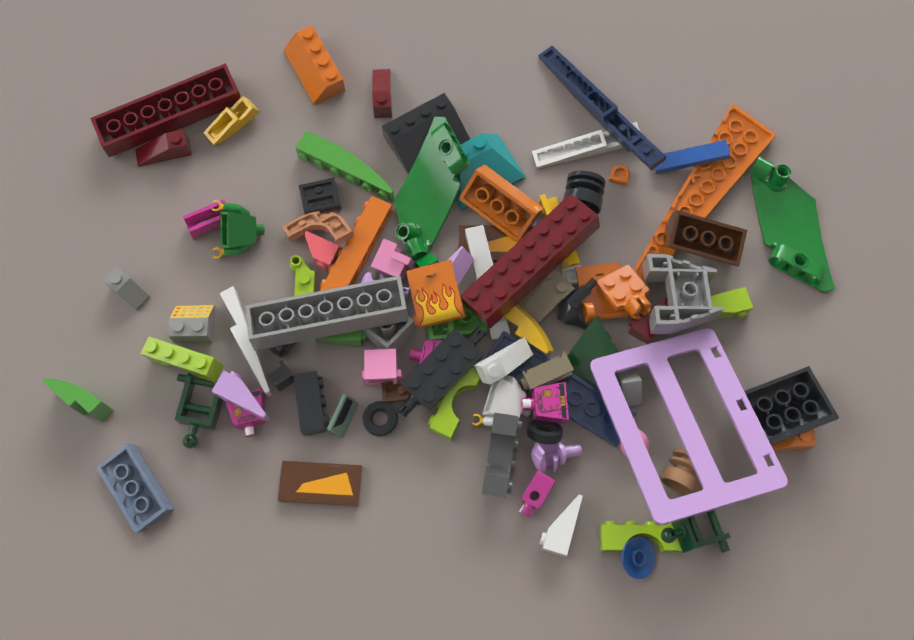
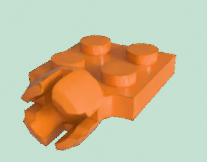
(626, 292)

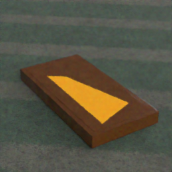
(498, 241)
(320, 483)

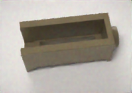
(547, 373)

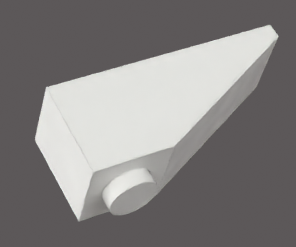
(503, 361)
(560, 533)

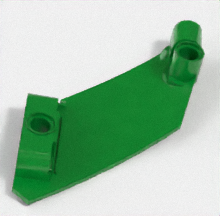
(429, 189)
(790, 225)

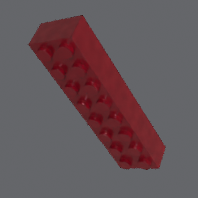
(166, 110)
(530, 260)

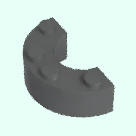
(500, 455)

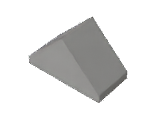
(631, 386)

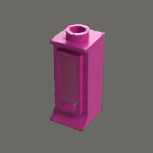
(200, 216)

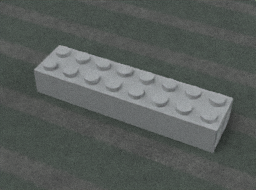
(326, 313)

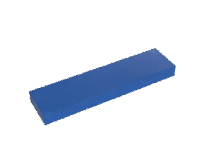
(694, 156)

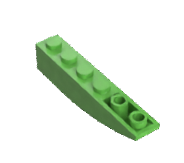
(341, 163)

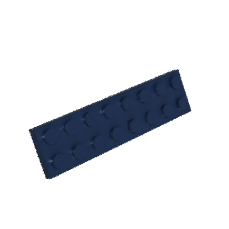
(583, 399)

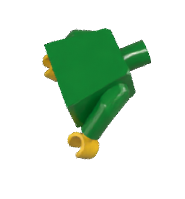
(236, 229)

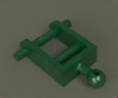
(190, 381)
(690, 536)

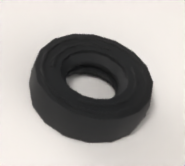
(375, 407)
(544, 432)

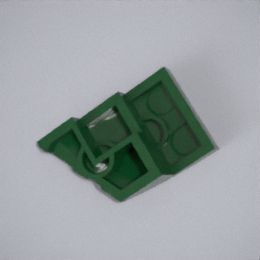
(591, 345)

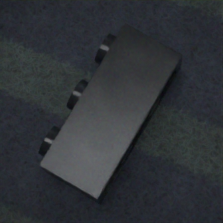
(310, 403)

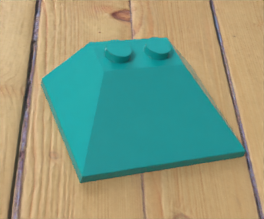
(489, 151)

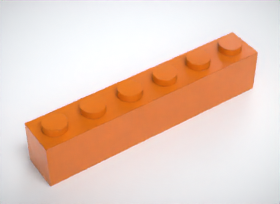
(358, 248)

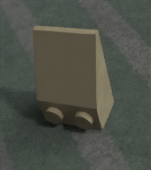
(547, 296)

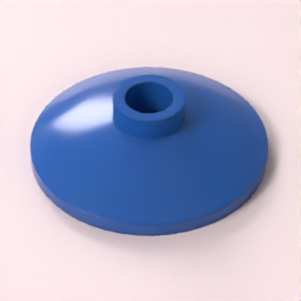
(638, 557)

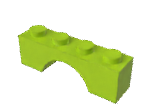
(185, 359)
(445, 421)
(614, 536)

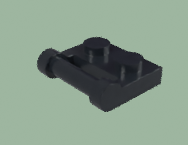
(319, 191)

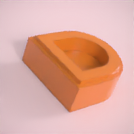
(619, 175)

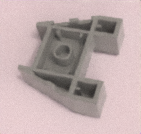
(686, 293)

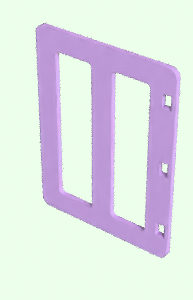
(715, 491)

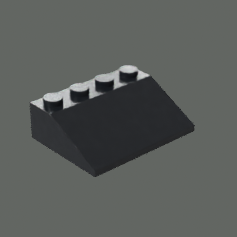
(410, 130)
(790, 405)

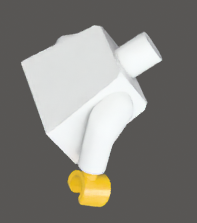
(503, 398)

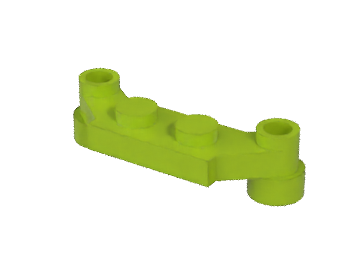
(304, 276)

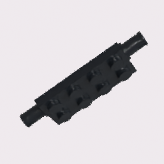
(441, 370)

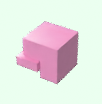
(391, 262)
(381, 367)

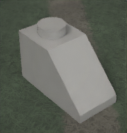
(126, 288)

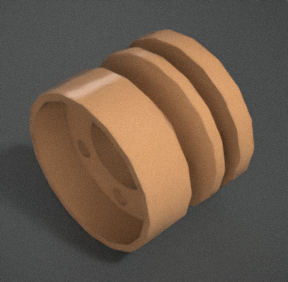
(682, 476)

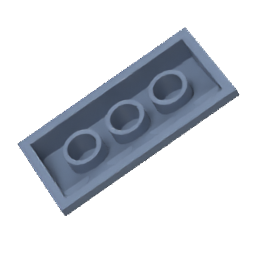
(134, 488)

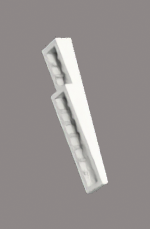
(576, 148)
(480, 252)
(240, 333)

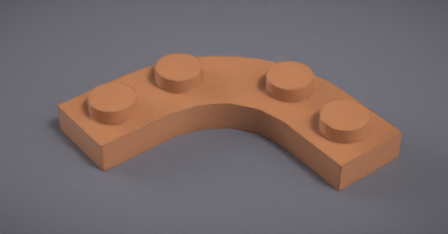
(331, 222)

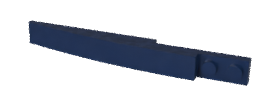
(602, 108)

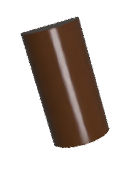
(705, 238)

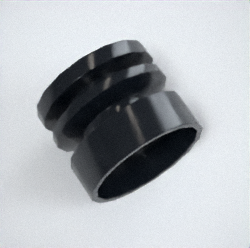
(587, 188)

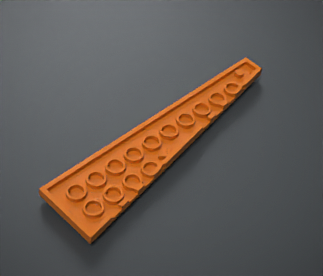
(713, 180)

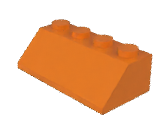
(314, 65)
(500, 203)

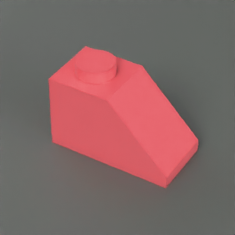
(322, 250)

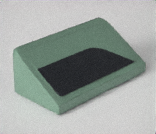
(342, 416)

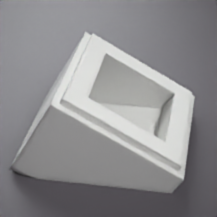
(569, 274)

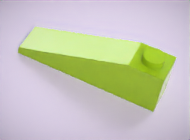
(734, 303)

